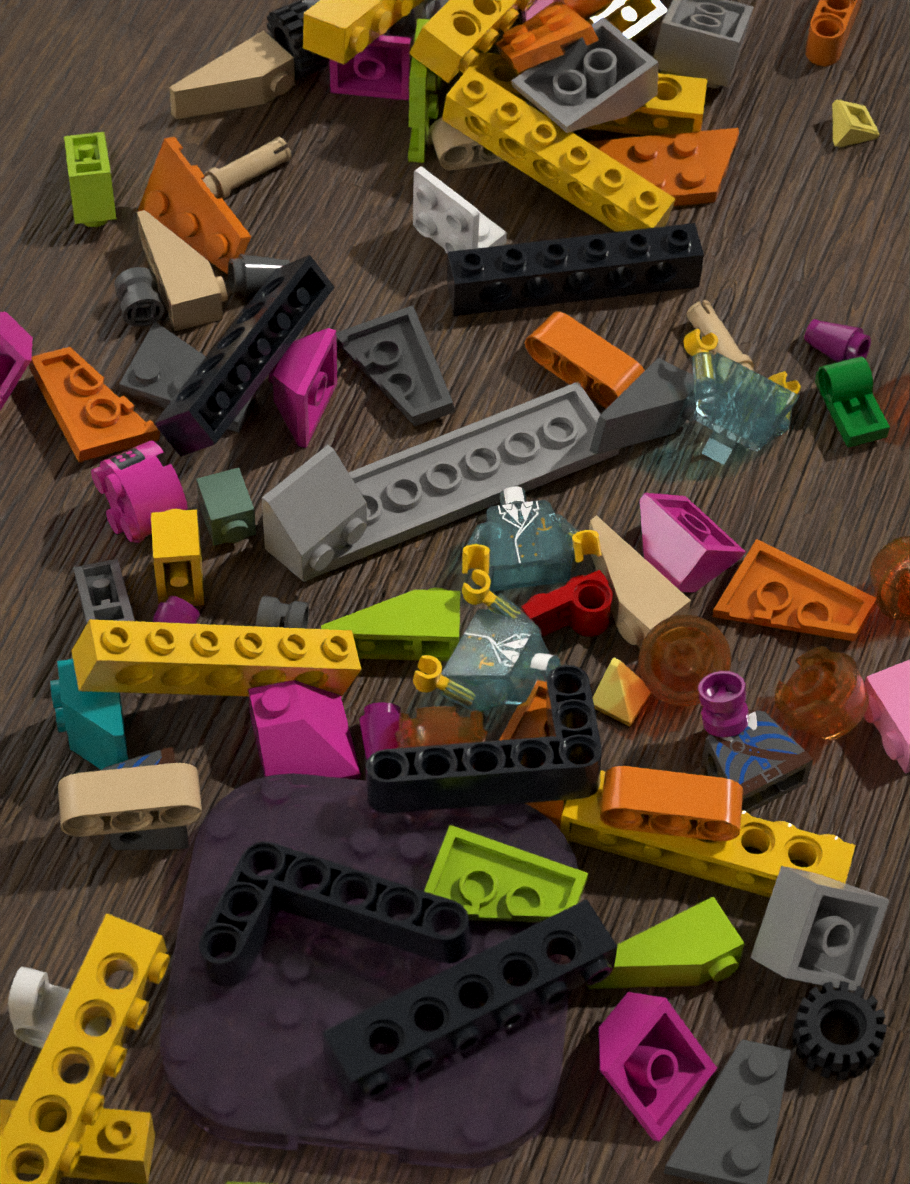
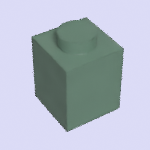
(226, 506)

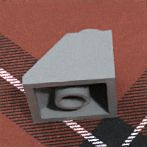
(313, 514)
(818, 929)

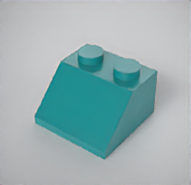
(89, 718)

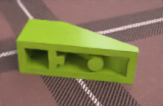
(90, 179)
(406, 626)
(679, 951)

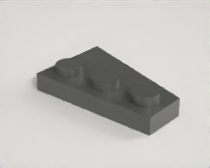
(400, 363)
(162, 370)
(737, 1122)

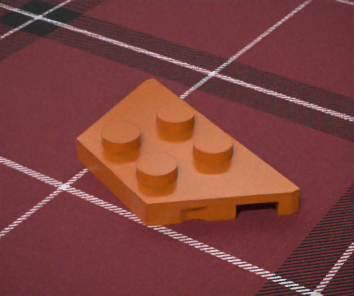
(544, 36)
(679, 163)

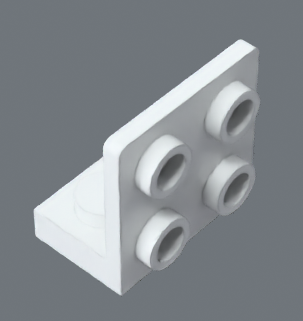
(449, 217)

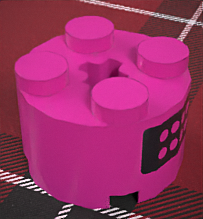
(136, 488)

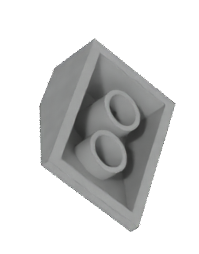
(702, 39)
(592, 80)

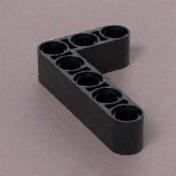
(501, 770)
(325, 905)

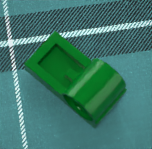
(850, 400)

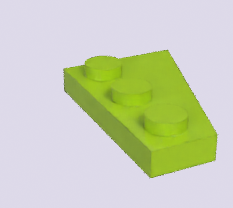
(501, 880)

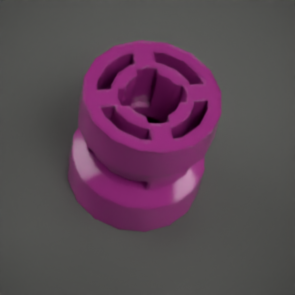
(723, 711)

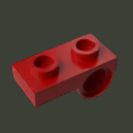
(567, 605)

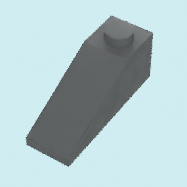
(647, 409)
(103, 592)

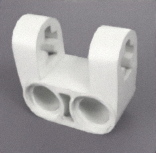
(36, 1004)

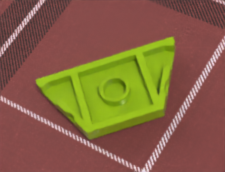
(422, 103)

